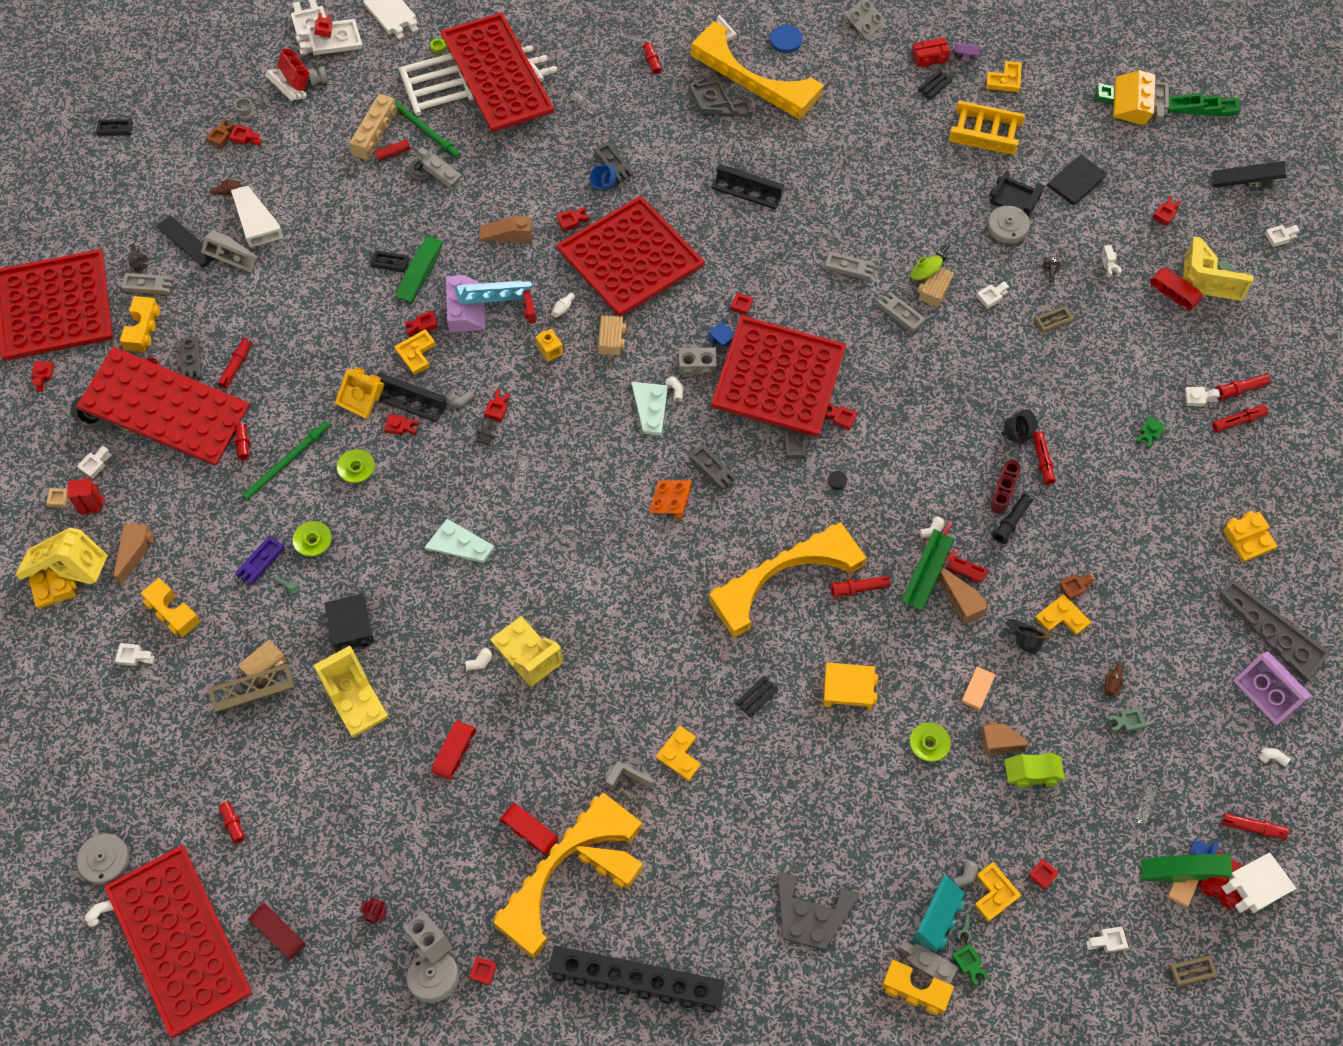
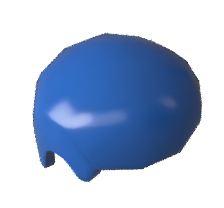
(601, 175)

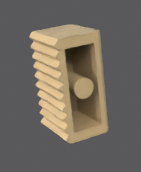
(935, 287)
(611, 335)
(262, 659)

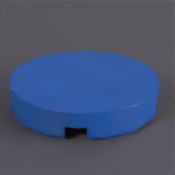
(786, 38)

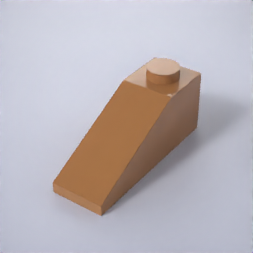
(508, 230)
(132, 548)
(963, 597)

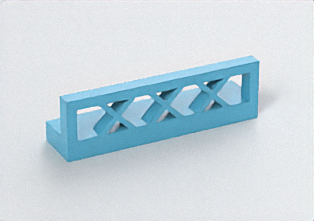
(491, 292)

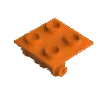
(671, 497)

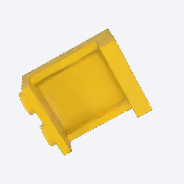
(850, 685)

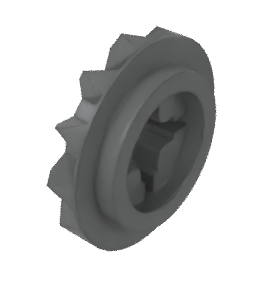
(414, 171)

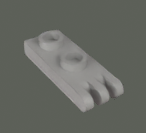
(849, 266)
(147, 283)
(901, 312)

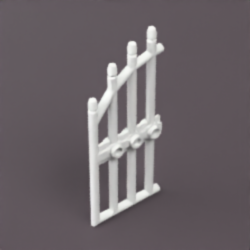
(408, 82)

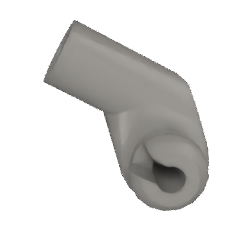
(454, 400)
(969, 874)

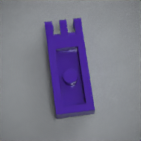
(260, 560)

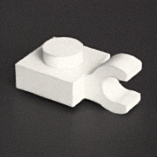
(1280, 235)
(1109, 259)
(990, 296)
(1198, 397)
(93, 464)
(130, 655)
(1111, 939)

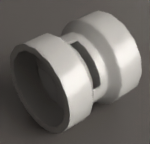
(318, 76)
(244, 109)

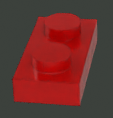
(960, 566)

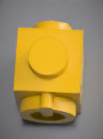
(549, 345)

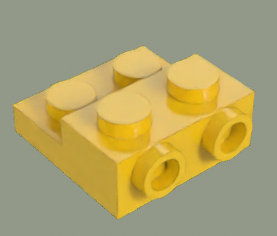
(359, 392)
(1249, 536)
(51, 588)

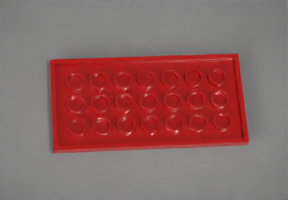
(497, 72)
(163, 406)
(177, 941)

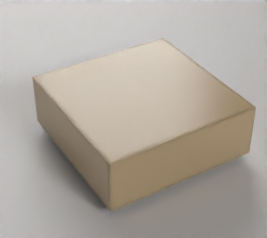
(57, 498)

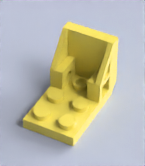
(1211, 280)
(78, 555)
(527, 652)
(350, 691)

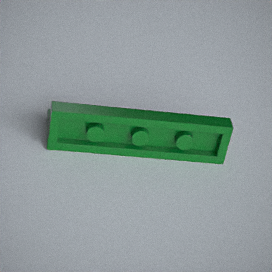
(928, 570)

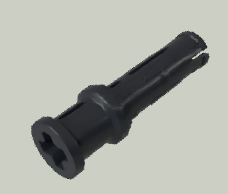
(1008, 524)

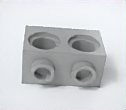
(697, 358)
(427, 937)

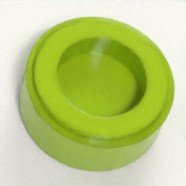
(437, 46)

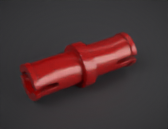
(652, 58)
(392, 150)
(242, 441)
(231, 822)

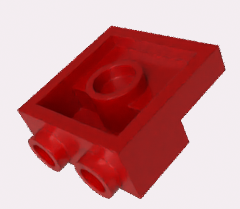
(1213, 887)

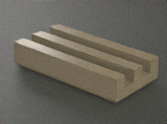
(1038, 319)
(1210, 966)

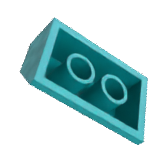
(940, 916)

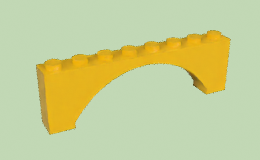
(792, 96)
(831, 548)
(601, 823)

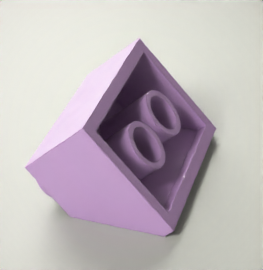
(464, 316)
(1272, 688)

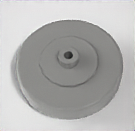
(1008, 224)
(102, 859)
(432, 982)

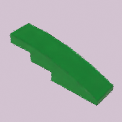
(1201, 105)
(419, 268)
(1184, 867)

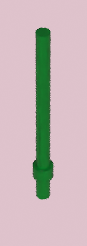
(445, 145)
(313, 435)

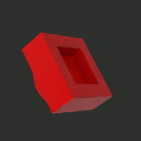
(742, 304)
(1043, 874)
(483, 971)

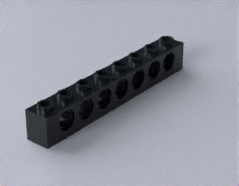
(585, 960)

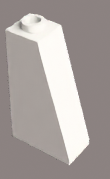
(255, 218)

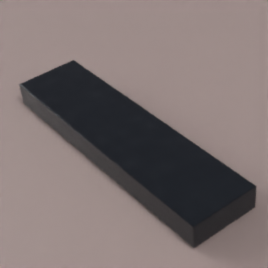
(1249, 174)
(184, 240)

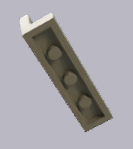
(254, 695)

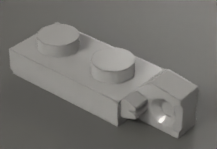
(1161, 101)
(438, 167)
(928, 962)

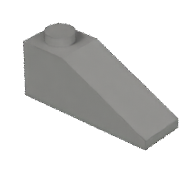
(228, 251)

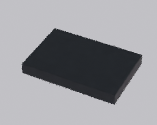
(1077, 179)

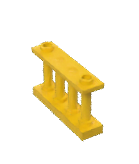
(984, 140)

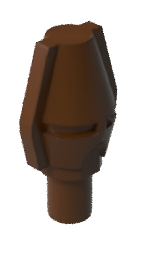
(226, 187)
(1114, 681)

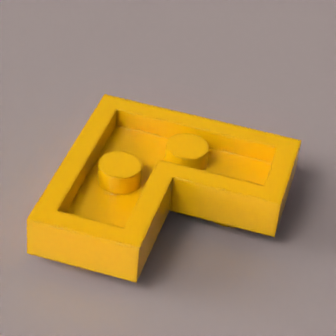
(1006, 81)
(412, 349)
(1063, 611)
(674, 754)
(1000, 893)

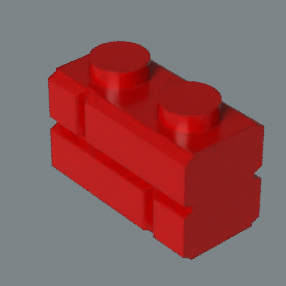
(930, 52)
(85, 496)

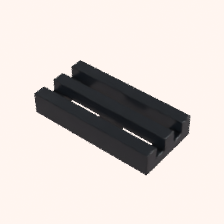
(942, 77)
(113, 129)
(389, 264)
(774, 690)

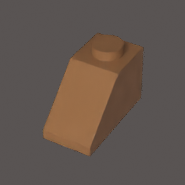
(1001, 739)

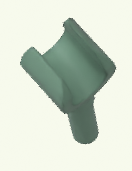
(292, 586)
(965, 928)

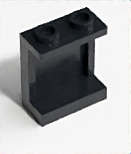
(1016, 194)
(349, 622)

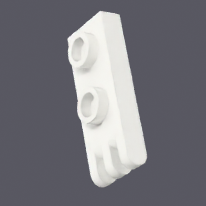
(281, 83)

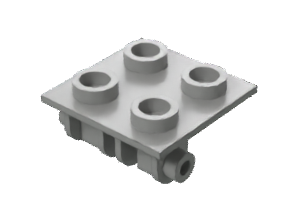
(864, 18)

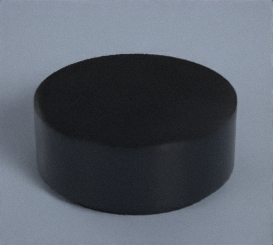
(837, 480)

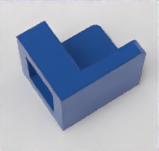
(720, 334)
(1201, 848)

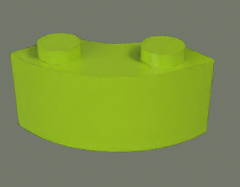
(1034, 770)

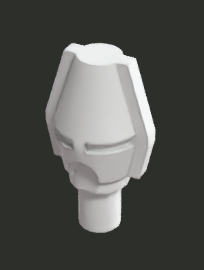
(562, 305)

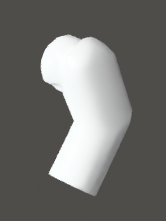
(674, 383)
(937, 524)
(481, 661)
(1272, 753)
(92, 915)

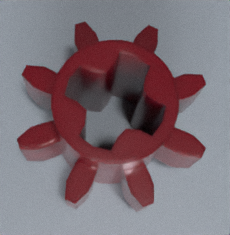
(373, 910)

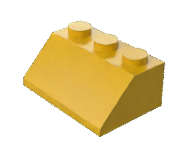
(1134, 97)

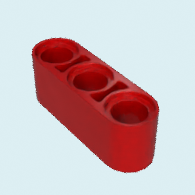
(293, 69)
(1176, 288)
(452, 750)
(530, 828)

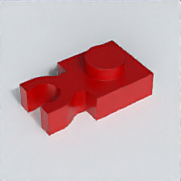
(323, 26)
(1167, 211)
(571, 219)
(529, 311)
(424, 321)
(497, 408)
(842, 417)
(398, 424)

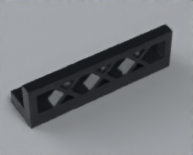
(750, 183)
(413, 392)

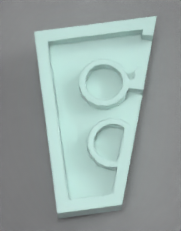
(651, 406)
(459, 542)

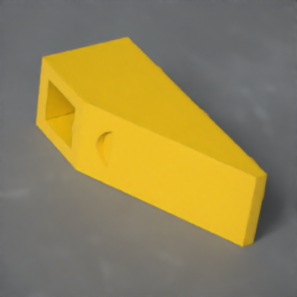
(616, 864)

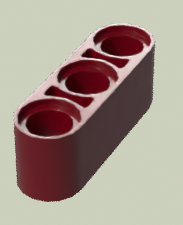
(1006, 479)
(276, 931)

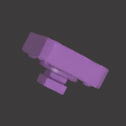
(967, 50)

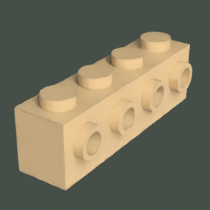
(373, 126)

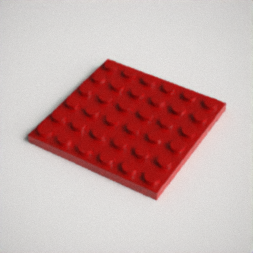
(630, 255)
(54, 305)
(778, 376)

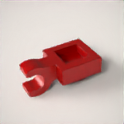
(243, 134)
(40, 373)

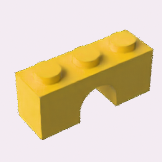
(139, 336)
(180, 620)
(933, 998)

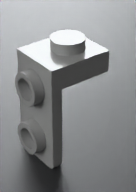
(614, 775)

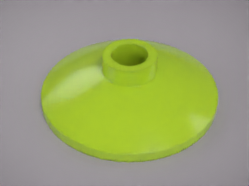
(926, 267)
(353, 459)
(308, 532)
(936, 735)

